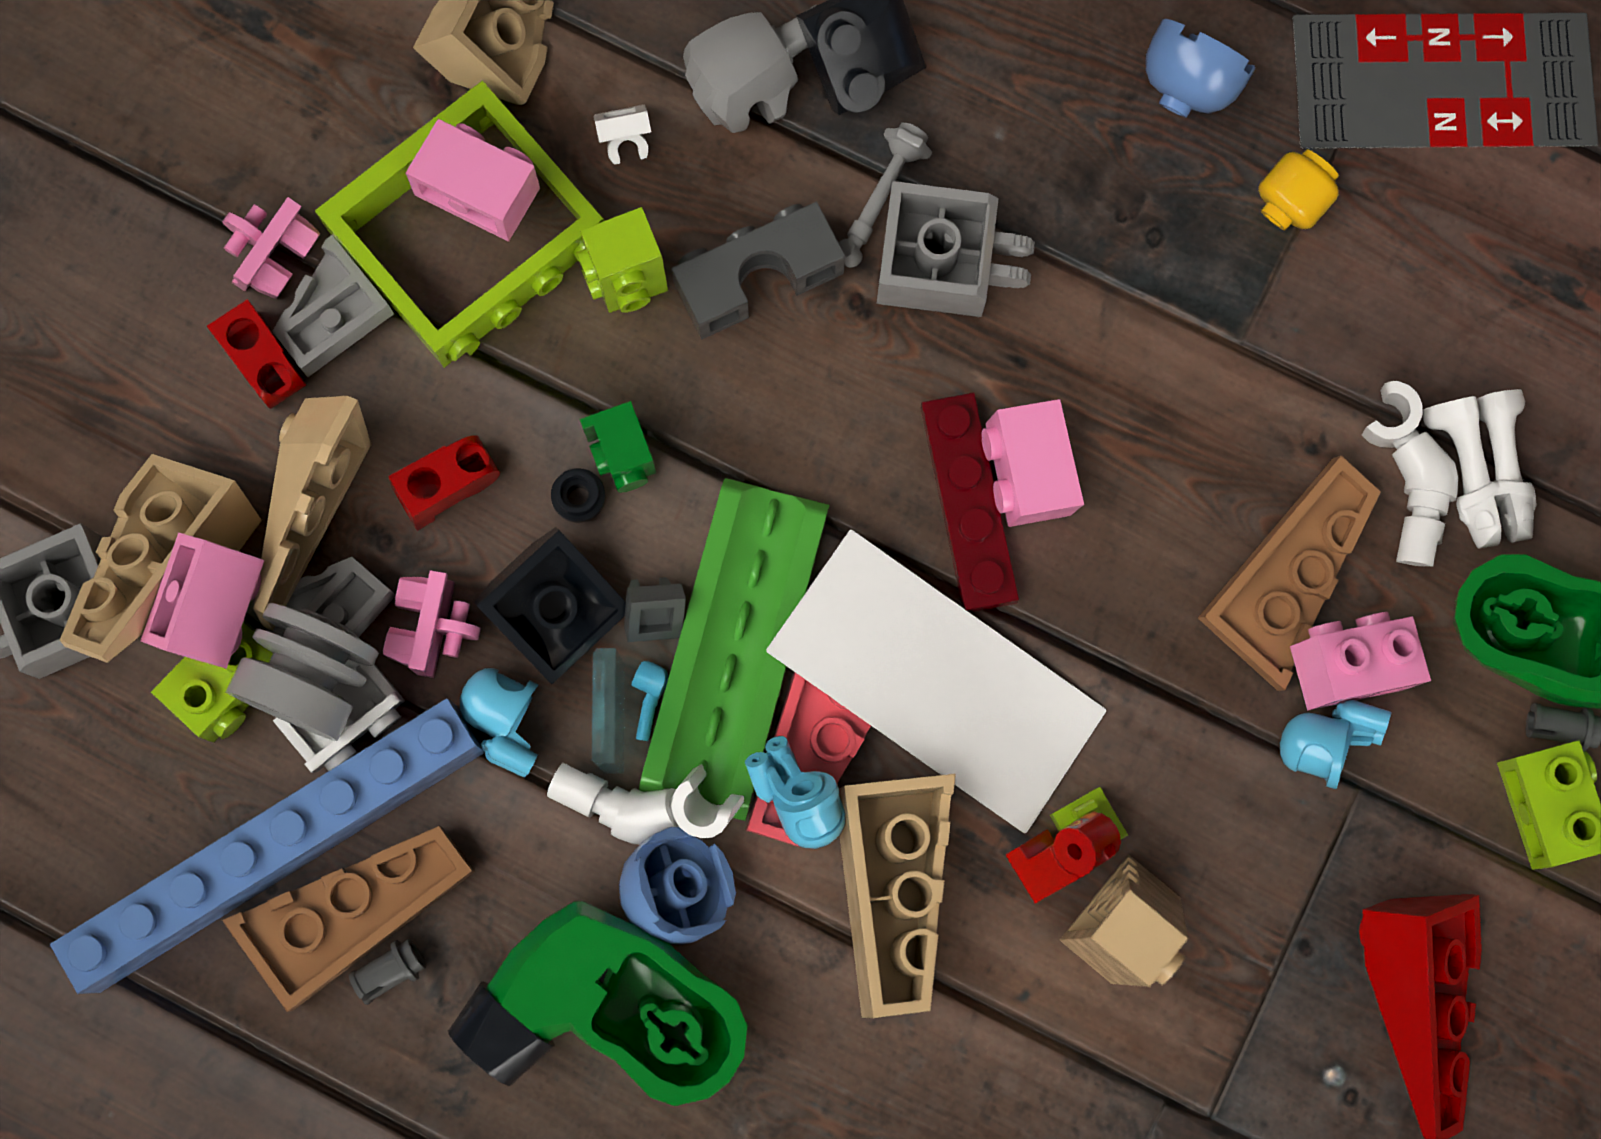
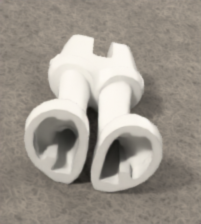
(1481, 496)

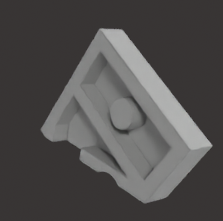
(330, 310)

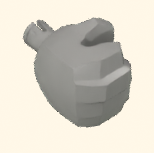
(743, 65)

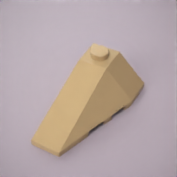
(488, 43)
(313, 472)
(151, 512)

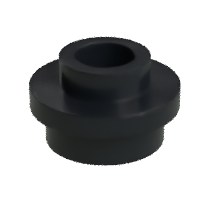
(572, 480)

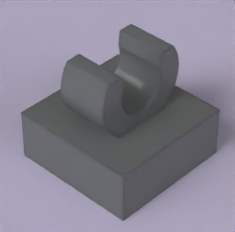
(654, 611)

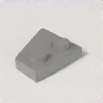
(341, 593)

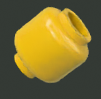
(1298, 190)

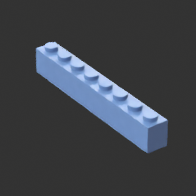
(266, 849)

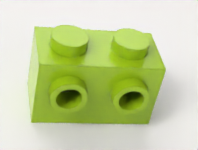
(622, 262)
(198, 695)
(1555, 804)

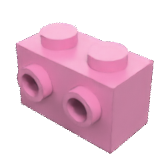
(474, 178)
(1032, 463)
(203, 601)
(1359, 661)

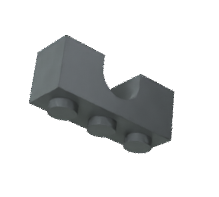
(795, 244)

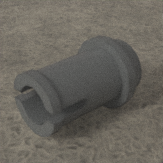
(1564, 725)
(387, 971)

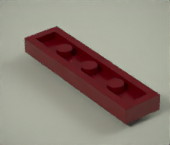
(968, 503)

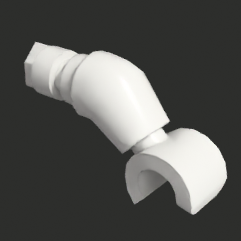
(1427, 472)
(641, 814)

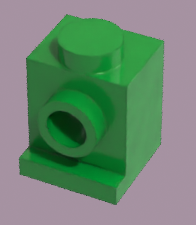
(620, 446)

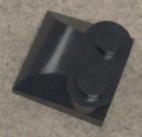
(860, 49)
(552, 604)

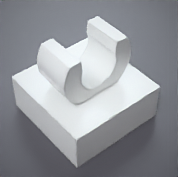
(622, 126)

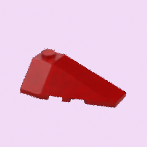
(1419, 973)

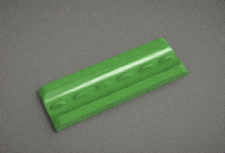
(721, 676)

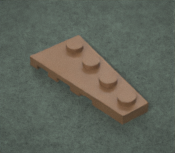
(332, 923)

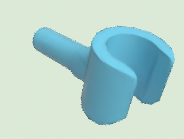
(653, 681)

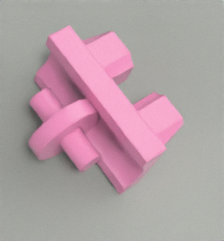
(285, 228)
(432, 599)

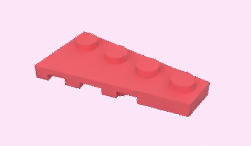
(821, 738)

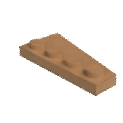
(1292, 573)

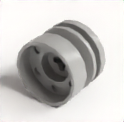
(303, 670)

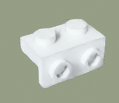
(372, 712)

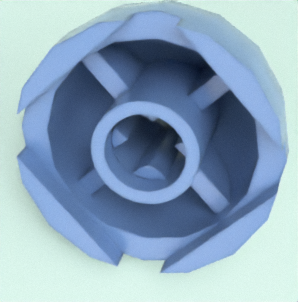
(1194, 70)
(676, 887)

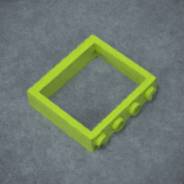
(502, 303)

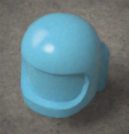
(496, 708)
(1321, 743)
(803, 800)

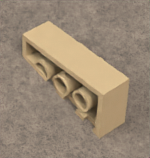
(895, 887)
(1131, 928)

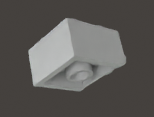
(965, 230)
(30, 591)

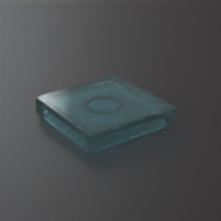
(608, 710)

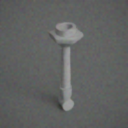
(907, 145)

